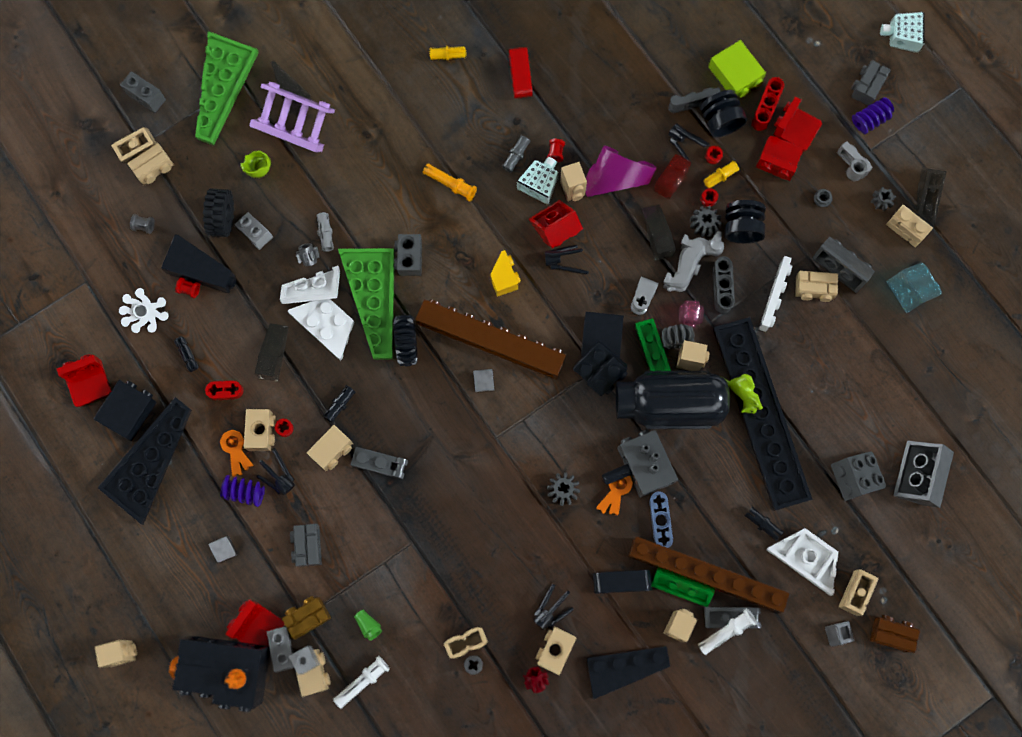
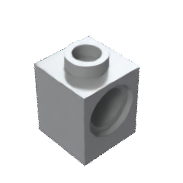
(304, 660)

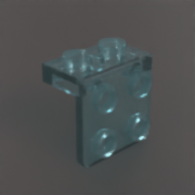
(914, 286)

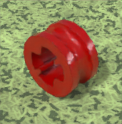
(710, 159)
(710, 191)
(281, 422)

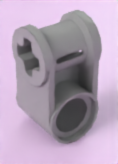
(644, 293)

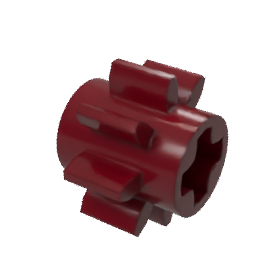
(536, 680)

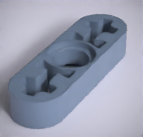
(654, 506)

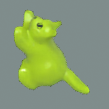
(744, 388)

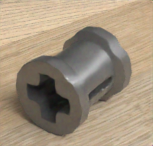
(141, 223)
(467, 664)

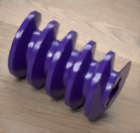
(873, 115)
(241, 491)

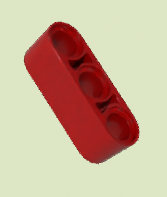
(520, 72)
(772, 97)

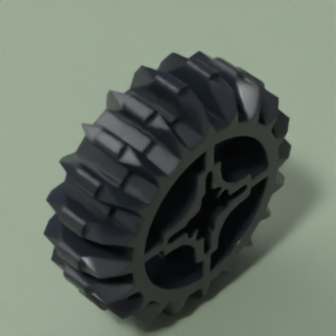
(405, 340)

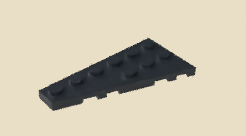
(141, 471)

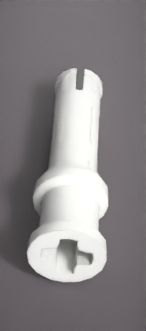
(734, 627)
(369, 676)

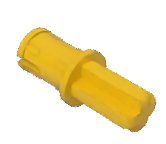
(446, 53)
(721, 174)

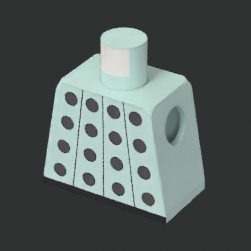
(906, 31)
(539, 180)

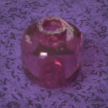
(691, 313)

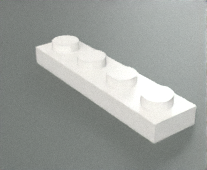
(773, 301)

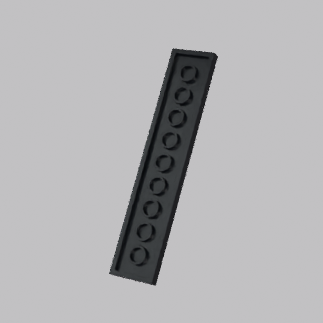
(768, 426)

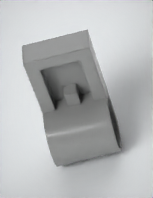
(854, 160)
(254, 230)
(280, 649)

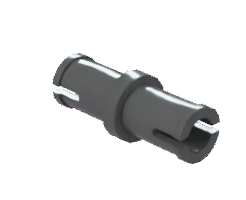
(516, 154)

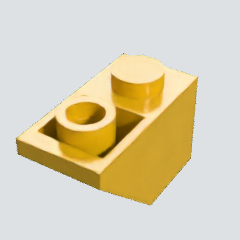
(503, 277)

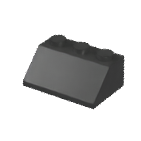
(837, 259)
(924, 473)

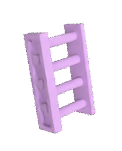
(278, 130)

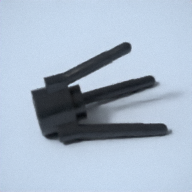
(679, 134)
(554, 256)
(283, 483)
(544, 618)

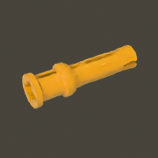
(457, 185)

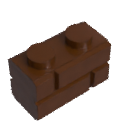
(895, 635)

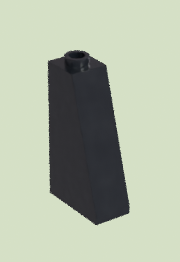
(196, 266)

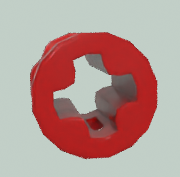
(556, 149)
(187, 287)

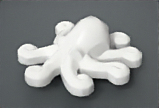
(143, 311)

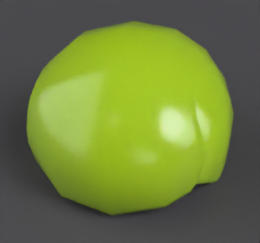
(256, 164)

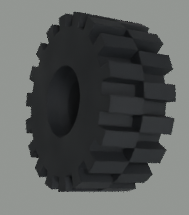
(218, 212)

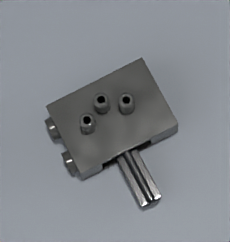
(644, 463)

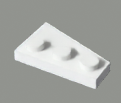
(320, 287)

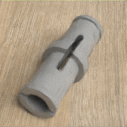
(325, 231)

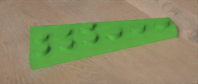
(222, 80)
(372, 286)

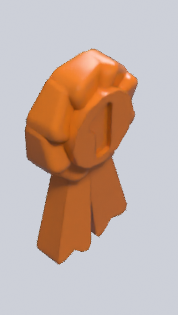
(233, 443)
(617, 489)

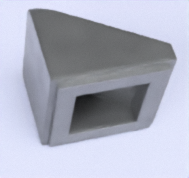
(483, 380)
(222, 549)
(839, 633)

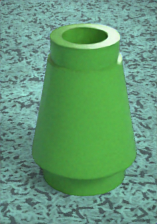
(367, 625)

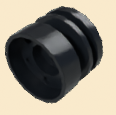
(723, 113)
(745, 221)

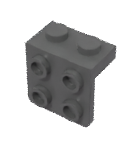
(858, 475)

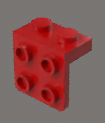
(796, 125)
(779, 158)
(85, 380)
(253, 624)

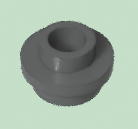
(822, 193)

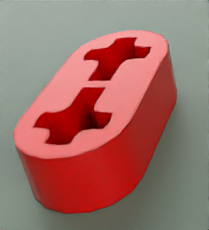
(224, 385)

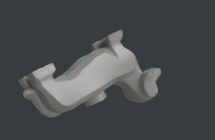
(689, 258)

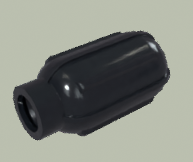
(674, 400)

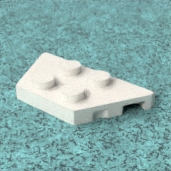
(325, 323)
(809, 558)

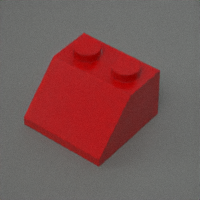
(556, 223)

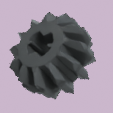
(710, 226)
(675, 335)
(566, 483)

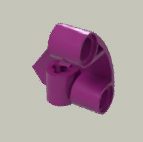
(616, 173)

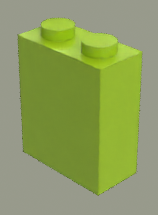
(737, 69)

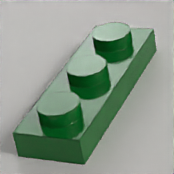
(652, 345)
(683, 587)

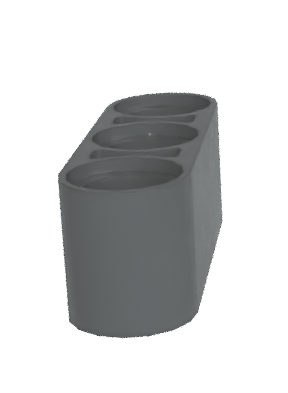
(723, 293)

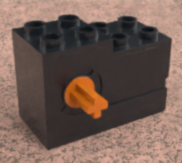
(221, 668)

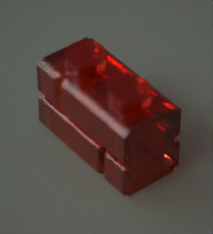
(672, 176)

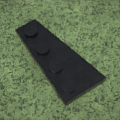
(621, 669)

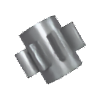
(307, 254)

